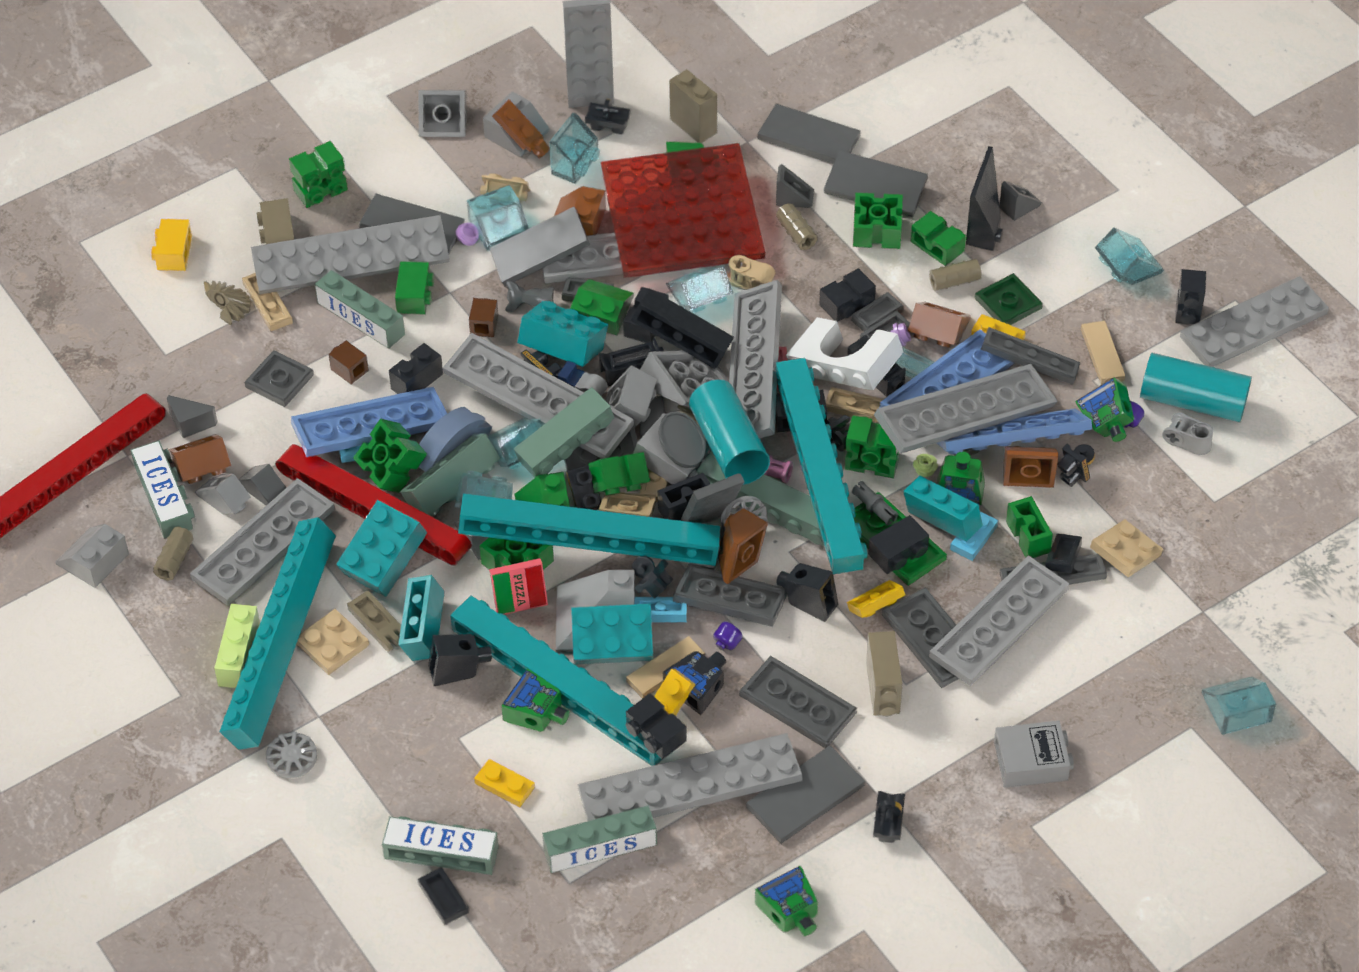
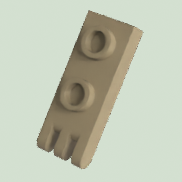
(376, 620)

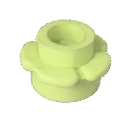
(923, 469)

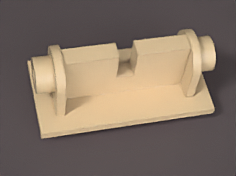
(496, 182)

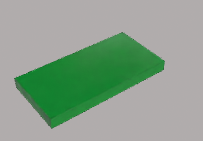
(914, 569)

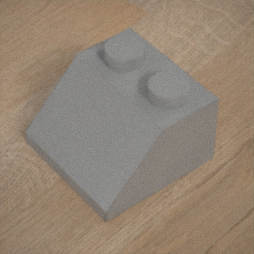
(442, 113)
(498, 135)
(633, 394)
(95, 554)

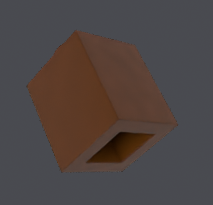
(483, 317)
(348, 362)

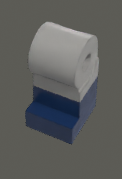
(582, 380)

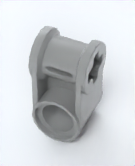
(1189, 434)

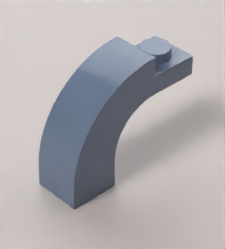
(450, 433)

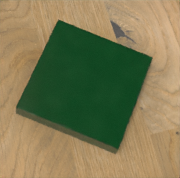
(1008, 300)

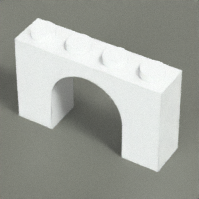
(860, 369)

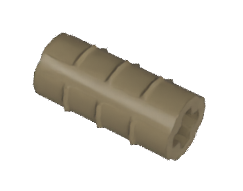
(796, 226)
(955, 274)
(173, 553)

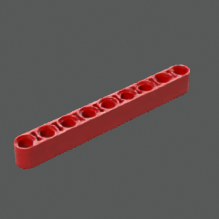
(78, 461)
(361, 496)

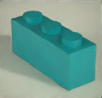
(943, 508)
(421, 616)

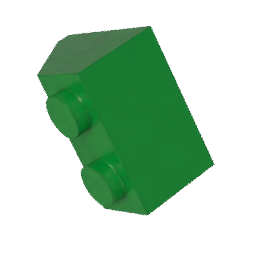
(603, 302)
(546, 490)

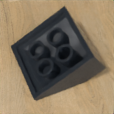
(984, 207)

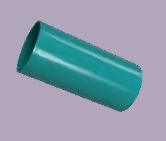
(1195, 387)
(729, 431)

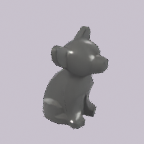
(517, 295)

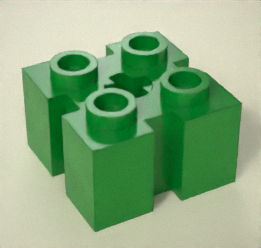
(318, 174)
(877, 220)
(870, 448)
(390, 455)
(504, 552)

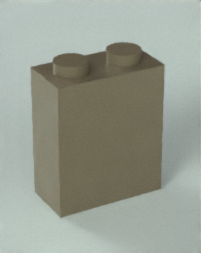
(693, 106)
(884, 673)

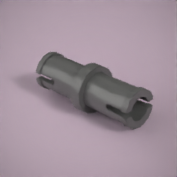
(875, 503)

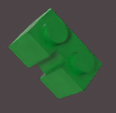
(938, 239)
(413, 287)
(619, 473)
(1028, 523)

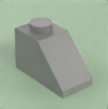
(224, 493)

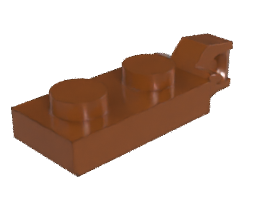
(521, 129)

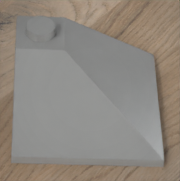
(679, 374)
(599, 589)

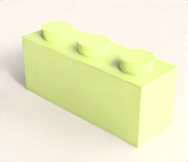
(236, 643)

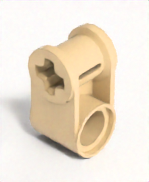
(750, 274)

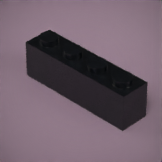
(682, 328)

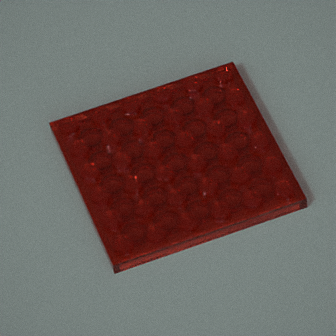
(681, 210)

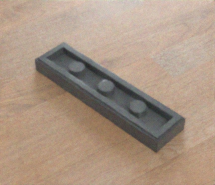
(1028, 353)
(1085, 569)

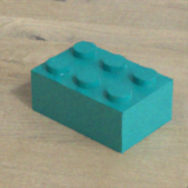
(562, 333)
(381, 548)
(612, 634)

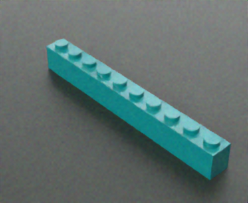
(820, 467)
(589, 529)
(277, 634)
(579, 690)

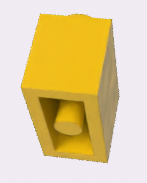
(172, 244)

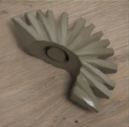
(231, 300)

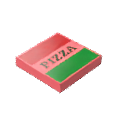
(518, 587)

